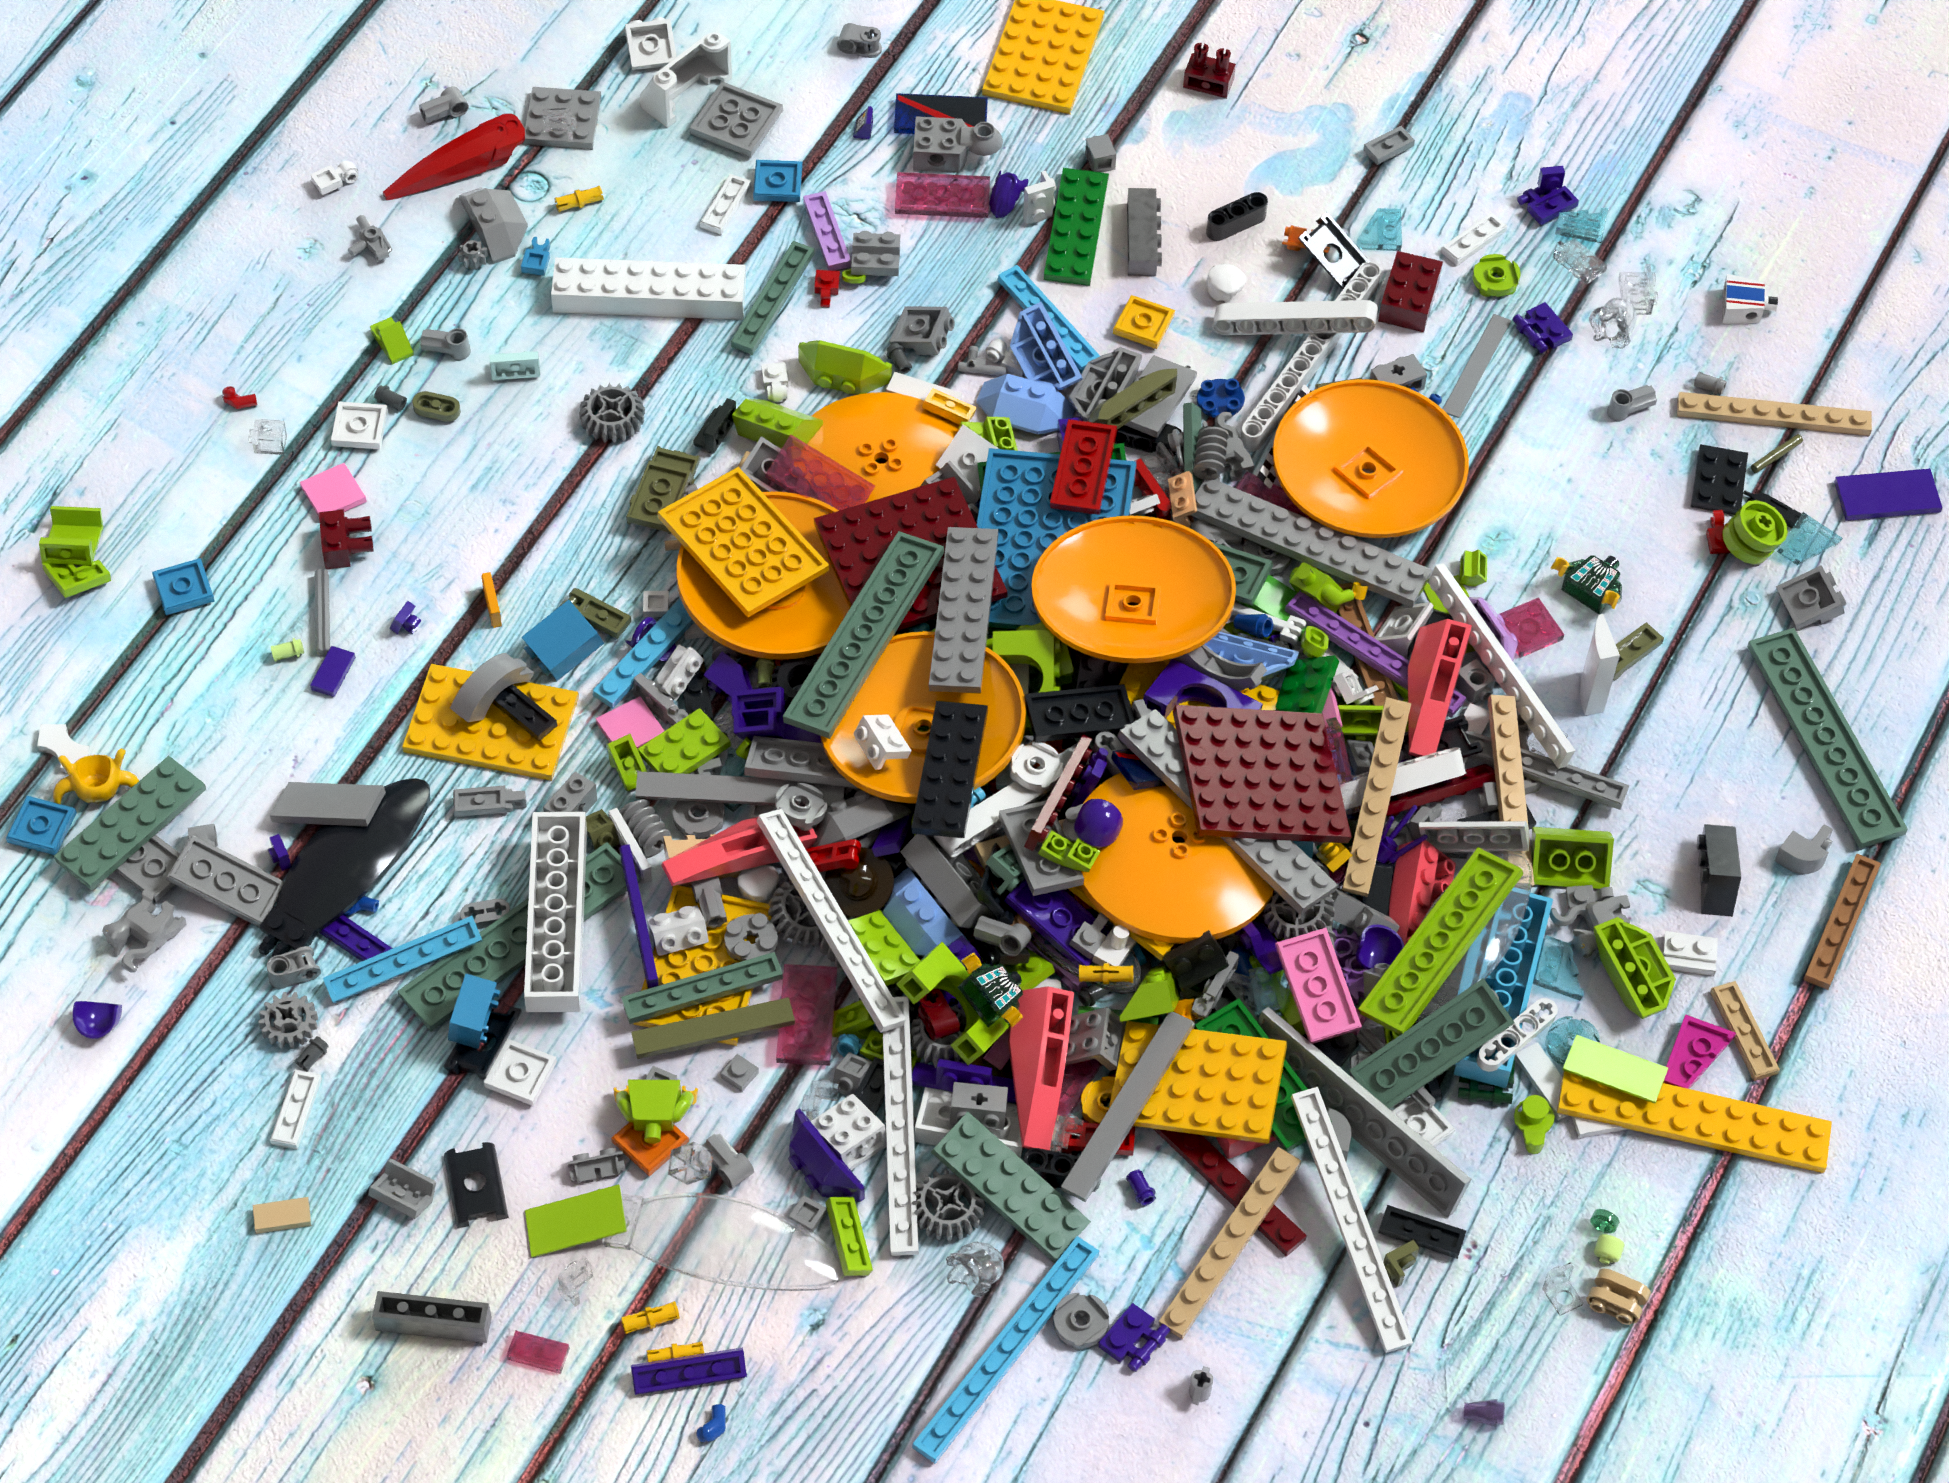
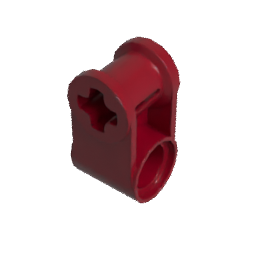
(937, 1015)

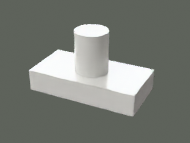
(1114, 947)

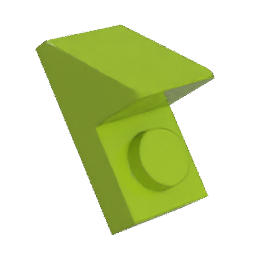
(392, 339)
(626, 759)
(853, 1020)

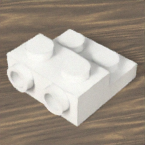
(650, 43)

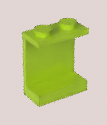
(72, 536)

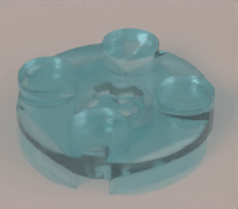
(1564, 1028)

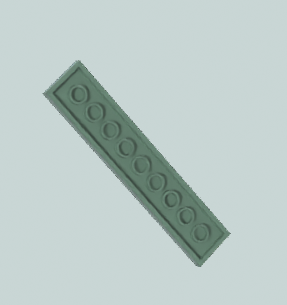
(863, 635)
(1827, 738)
(504, 944)

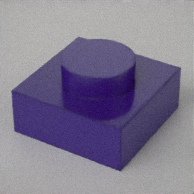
(1551, 177)
(279, 853)

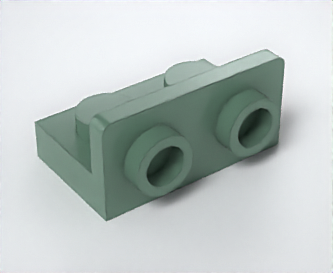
(1005, 866)

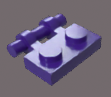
(1549, 206)
(1547, 324)
(1089, 777)
(1127, 1332)

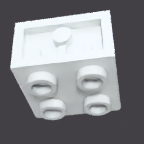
(852, 1131)

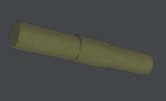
(1777, 453)

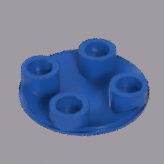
(1220, 396)

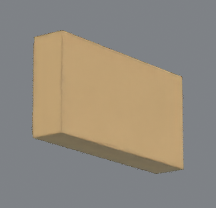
(282, 1215)

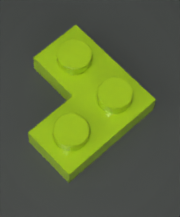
(74, 580)

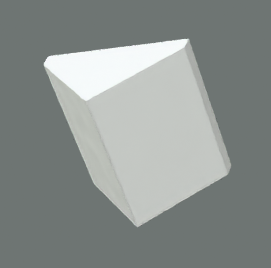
(1402, 627)

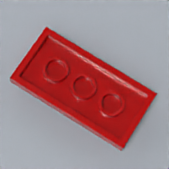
(1083, 467)

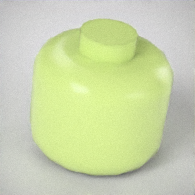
(1608, 1249)

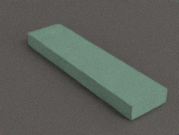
(1191, 426)

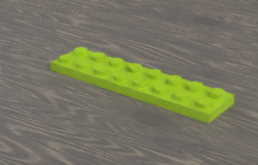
(1440, 941)

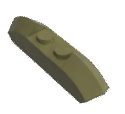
(1136, 398)

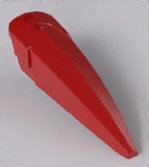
(462, 157)

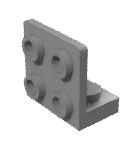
(1096, 1036)

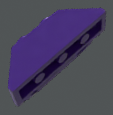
(820, 1163)

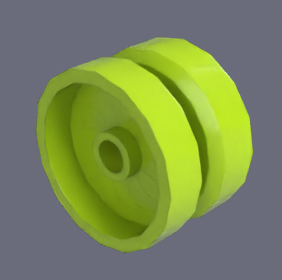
(1755, 532)

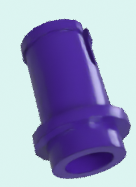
(1141, 1188)

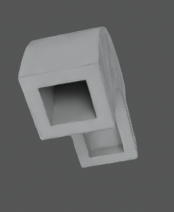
(486, 683)

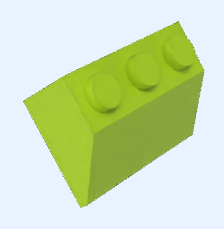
(773, 422)
(1571, 857)
(1154, 996)

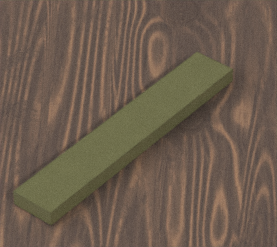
(713, 1028)

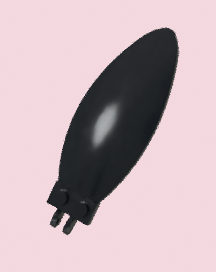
(342, 867)

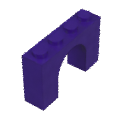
(1182, 684)

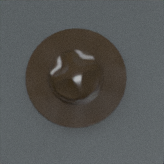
(863, 888)

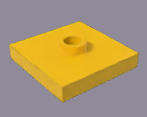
(1143, 321)

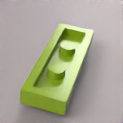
(849, 1236)

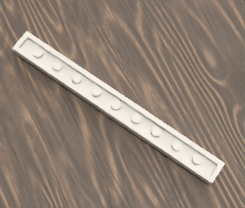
(1502, 667)
(831, 920)
(900, 1136)
(1351, 1220)

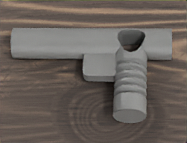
(978, 365)

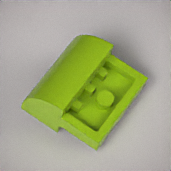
(994, 430)

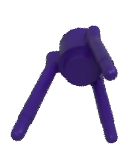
(1388, 846)

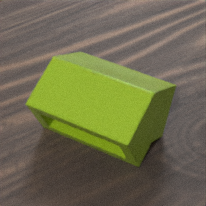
(1473, 568)

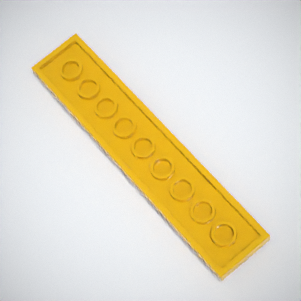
(1704, 1121)

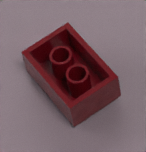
(1410, 291)

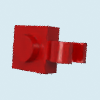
(826, 285)
(1715, 534)

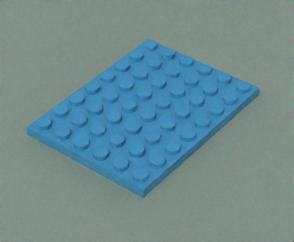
(1018, 504)

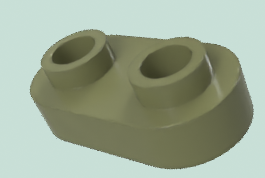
(437, 406)

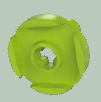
(1494, 286)

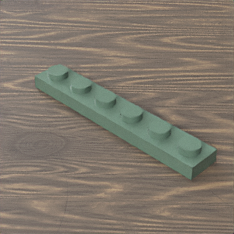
(772, 297)
(702, 988)

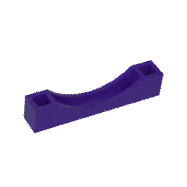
(730, 676)

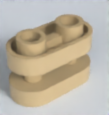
(1618, 1296)

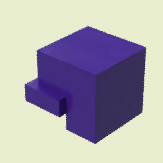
(759, 713)

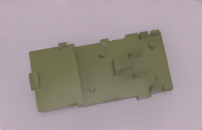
(661, 485)

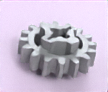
(288, 1020)

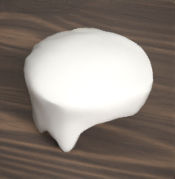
(1225, 282)
(758, 883)

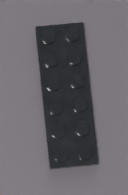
(950, 769)

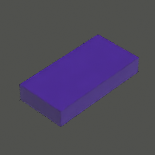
(332, 671)

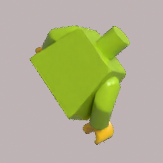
(1323, 588)
(654, 1105)

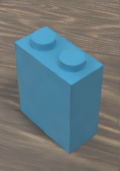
(561, 641)

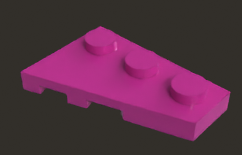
(1695, 1050)

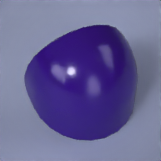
(1098, 823)
(1378, 945)
(96, 1018)

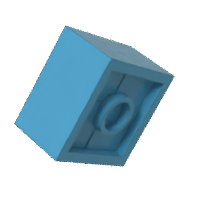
(473, 1011)

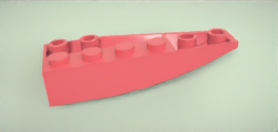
(1432, 681)
(726, 852)
(1416, 884)
(1038, 1061)

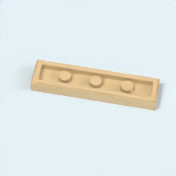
(1748, 1035)

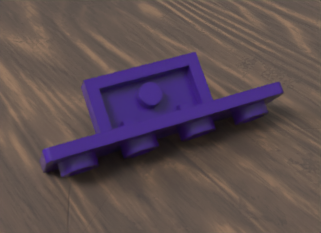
(1261, 944)
(951, 1071)

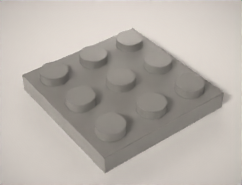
(583, 105)
(736, 119)

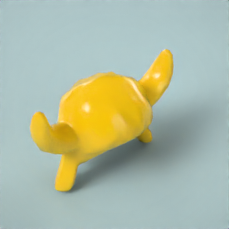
(94, 777)

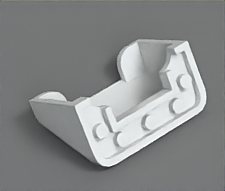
(703, 60)

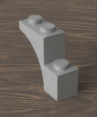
(1230, 673)
(1357, 914)

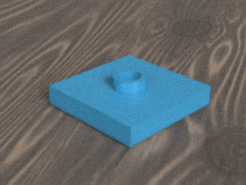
(777, 180)
(183, 586)
(41, 825)

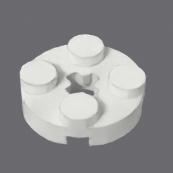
(1031, 778)

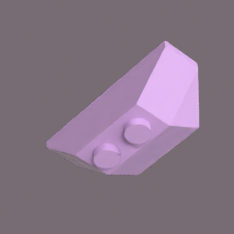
(1496, 625)

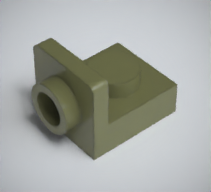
(601, 829)
(1403, 1258)

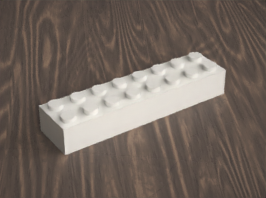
(648, 288)
(556, 912)

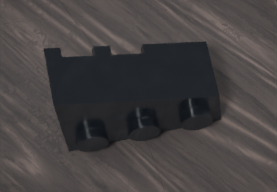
(1719, 869)

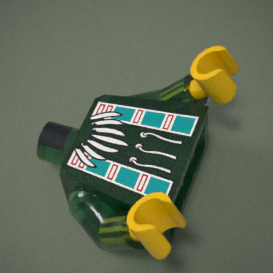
(1591, 581)
(992, 991)

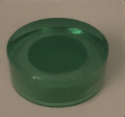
(1604, 1221)

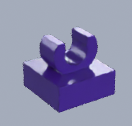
(405, 619)

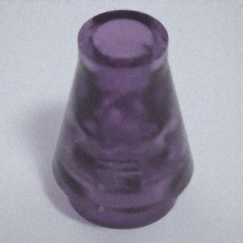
(1486, 1412)

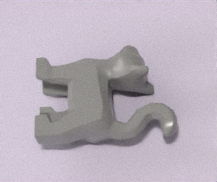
(1236, 456)
(1593, 914)
(145, 926)

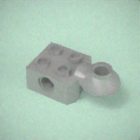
(944, 143)

